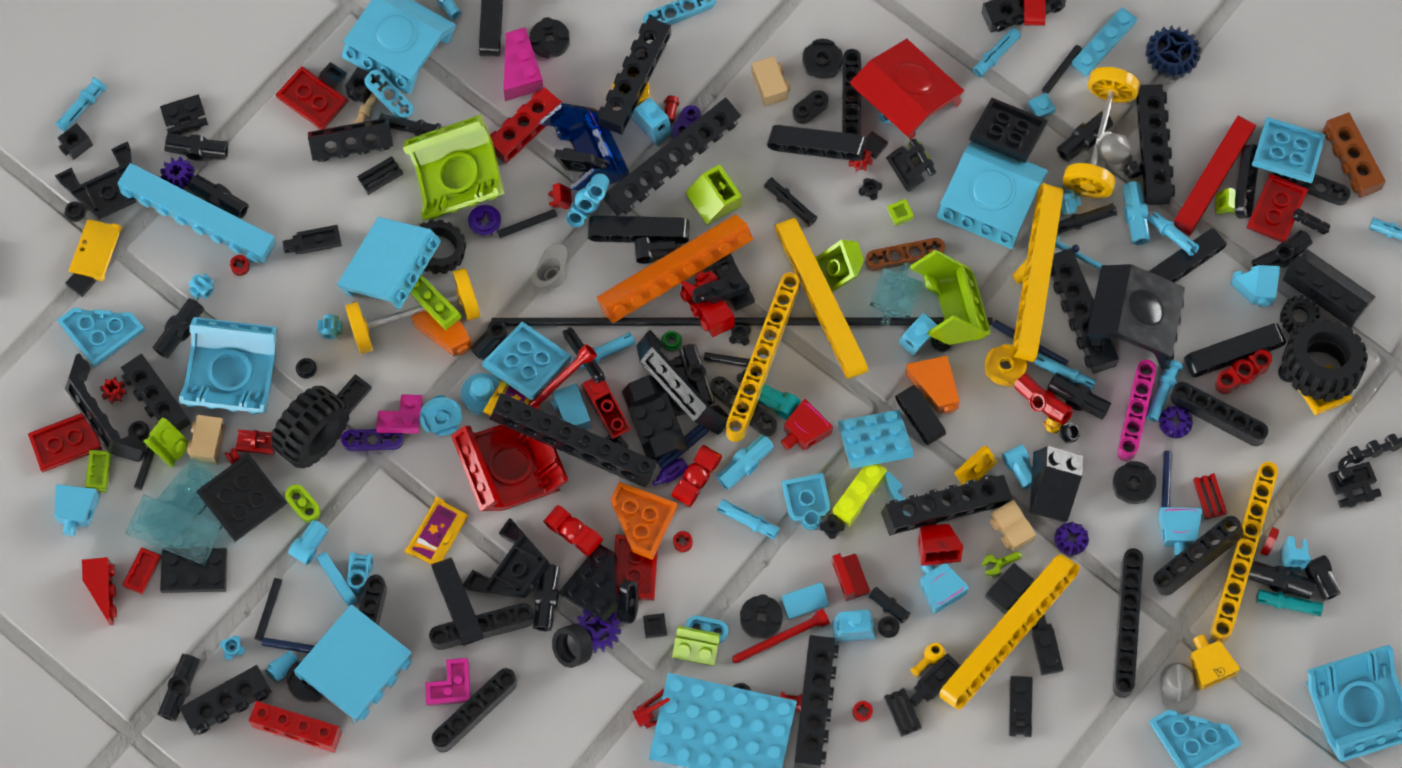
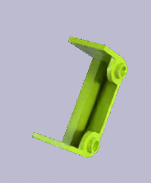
(957, 296)

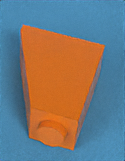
(453, 340)
(935, 383)

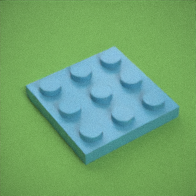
(1288, 150)
(526, 361)
(875, 439)

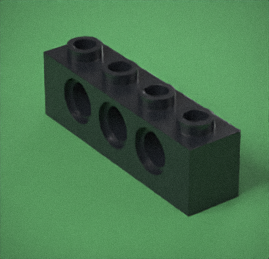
(997, 21)
(358, 131)
(140, 368)
(213, 699)

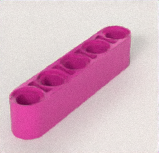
(1136, 419)

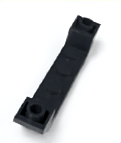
(678, 387)
(127, 447)

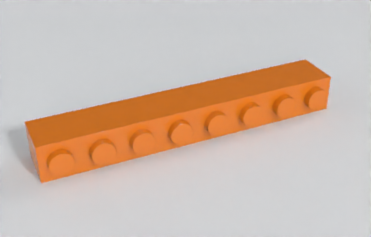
(674, 268)

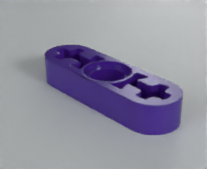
(356, 446)

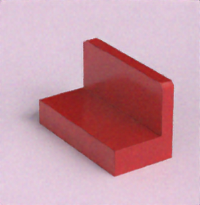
(850, 576)

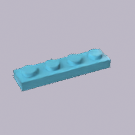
(1104, 42)

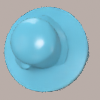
(478, 391)

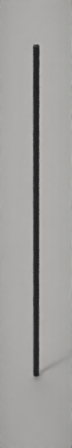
(695, 321)

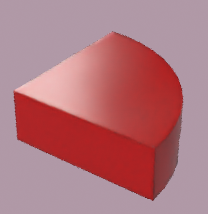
(1270, 541)

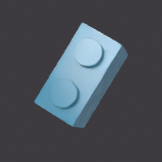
(571, 406)

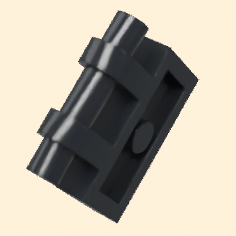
(181, 111)
(906, 169)
(1364, 478)

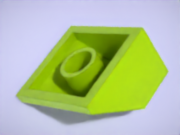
(840, 263)

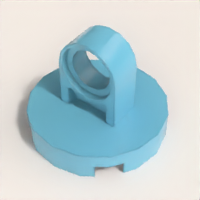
(440, 415)

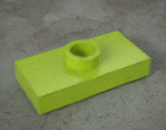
(98, 470)

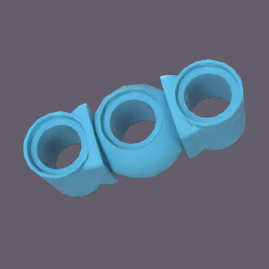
(587, 200)

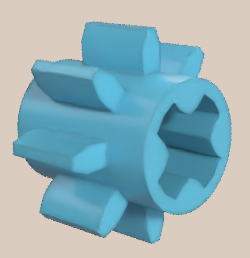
(1070, 202)
(201, 286)
(330, 326)

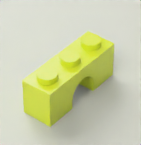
(858, 492)

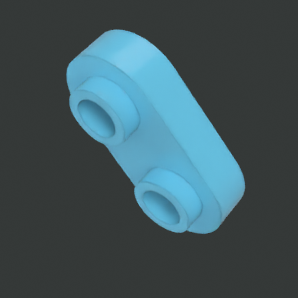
(710, 625)

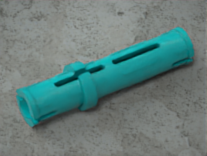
(1288, 602)

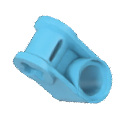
(359, 568)

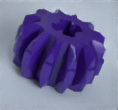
(174, 167)

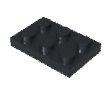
(186, 575)

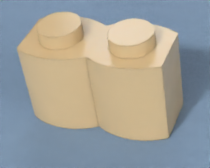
(1013, 526)

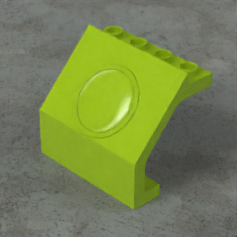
(455, 167)

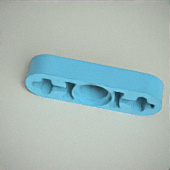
(389, 86)
(337, 579)

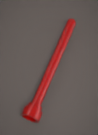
(585, 355)
(818, 619)

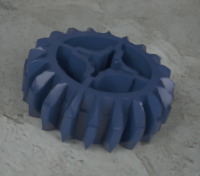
(1170, 57)

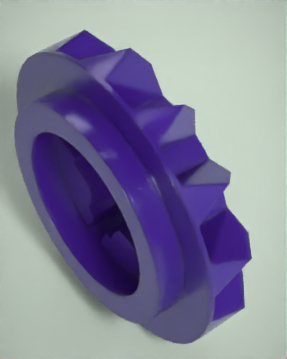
(478, 214)
(1168, 427)
(1069, 547)

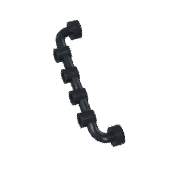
(1355, 456)

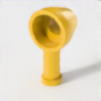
(929, 658)

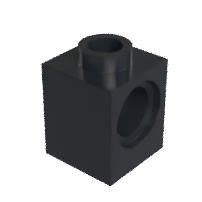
(355, 80)
(77, 134)

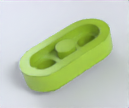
(303, 504)

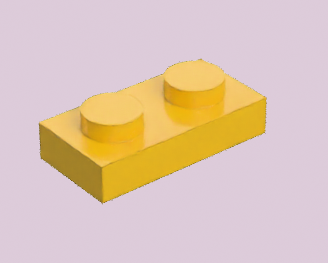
(976, 466)

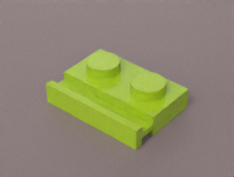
(167, 442)
(696, 645)

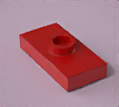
(141, 570)

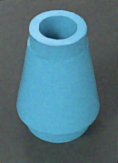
(279, 668)

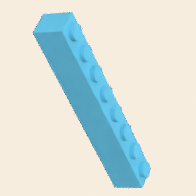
(196, 213)

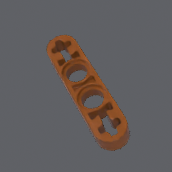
(903, 250)

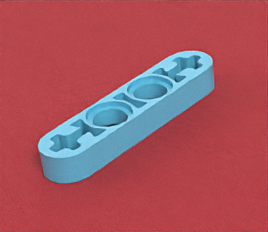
(681, 13)

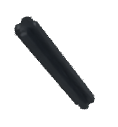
(576, 344)

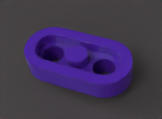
(684, 120)

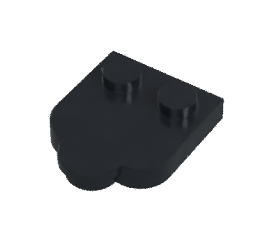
(579, 161)

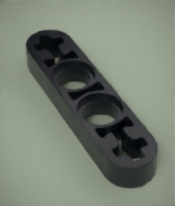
(1246, 183)
(1333, 198)
(719, 394)

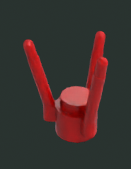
(644, 714)

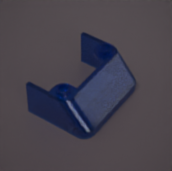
(583, 130)

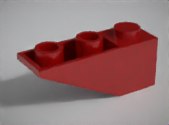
(714, 317)
(606, 407)
(97, 577)

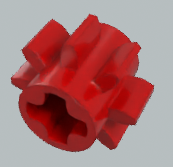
(862, 165)
(703, 278)
(116, 394)

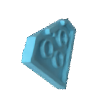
(100, 331)
(1193, 740)

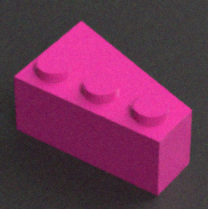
(520, 66)

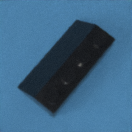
(1328, 287)

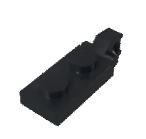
(313, 240)
(721, 289)
(1046, 647)
(934, 680)

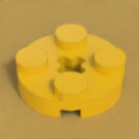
(996, 373)

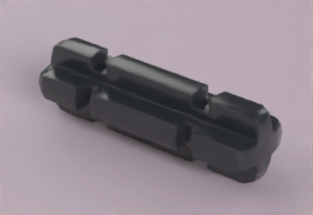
(1311, 221)

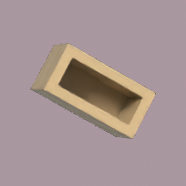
(770, 81)
(206, 439)

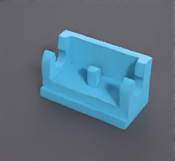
(1292, 557)

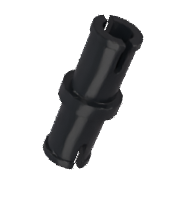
(889, 605)

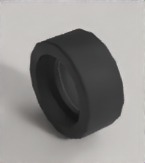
(583, 643)

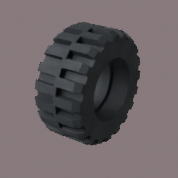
(1330, 339)
(310, 426)

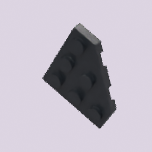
(594, 584)

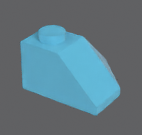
(1257, 285)

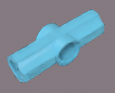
(1136, 213)
(745, 462)

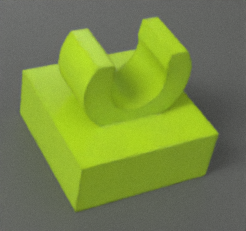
(1225, 201)
(900, 212)

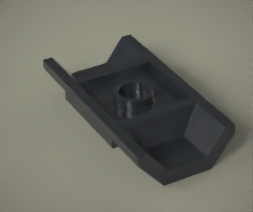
(654, 418)

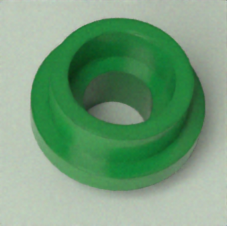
(671, 335)

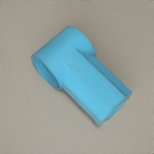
(1018, 461)
(306, 546)

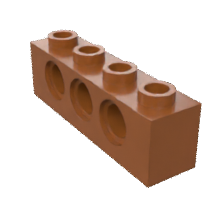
(1355, 144)

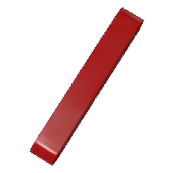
(1214, 175)

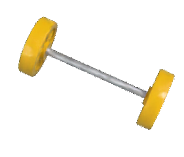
(1113, 86)
(361, 327)

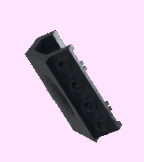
(1137, 309)

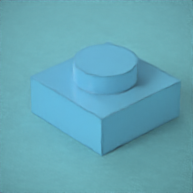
(1042, 106)

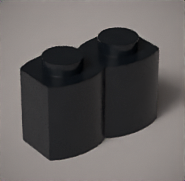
(1009, 588)

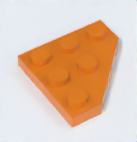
(642, 518)

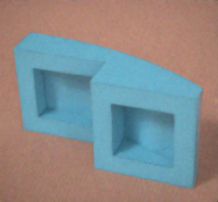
(894, 488)

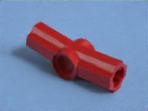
(1050, 406)

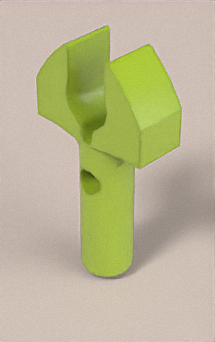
(990, 559)

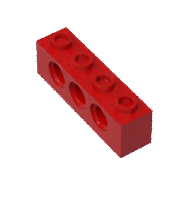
(508, 149)
(295, 726)

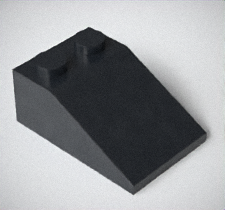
(1054, 482)

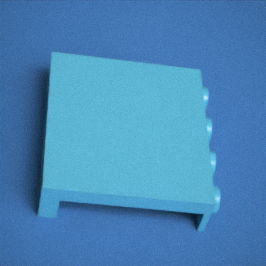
(389, 261)
(354, 663)

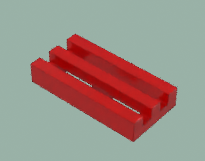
(1204, 479)

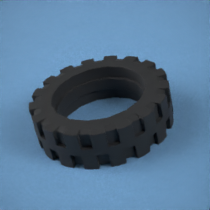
(453, 234)

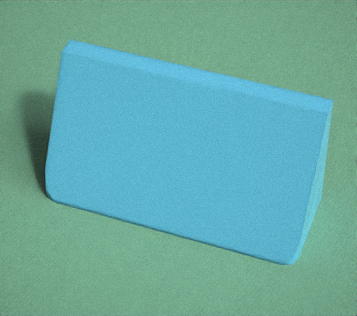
(805, 600)

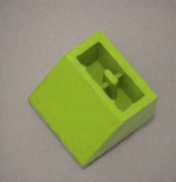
(714, 195)

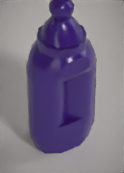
(671, 472)

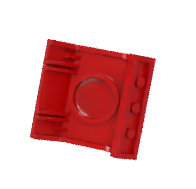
(906, 86)
(507, 467)

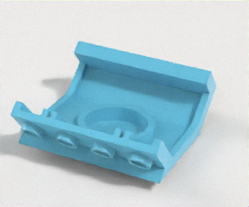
(396, 40)
(991, 194)
(229, 365)
(1358, 702)

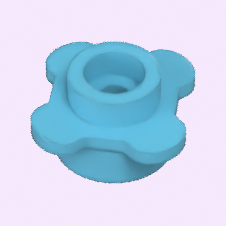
(232, 641)

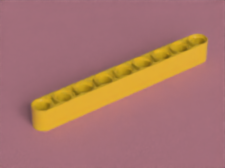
(1037, 272)
(821, 298)
(762, 365)
(1240, 560)
(1009, 631)

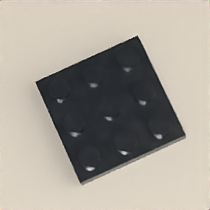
(1008, 130)
(241, 497)

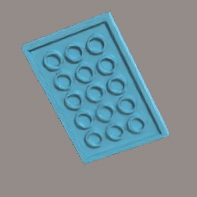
(720, 726)

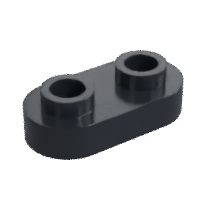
(812, 107)
(628, 601)

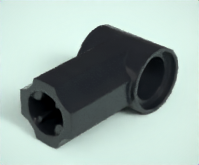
(647, 249)
(488, 341)
(1321, 571)

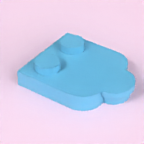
(806, 500)

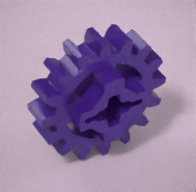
(605, 631)

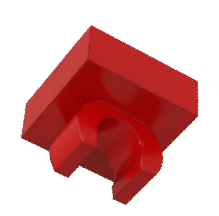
(561, 196)

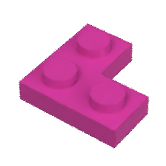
(402, 421)
(456, 687)

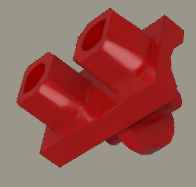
(254, 442)

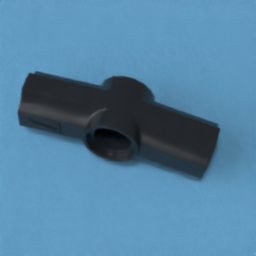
(196, 147)
(1291, 247)
(1078, 396)

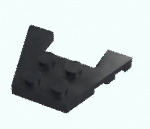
(101, 193)
(516, 572)

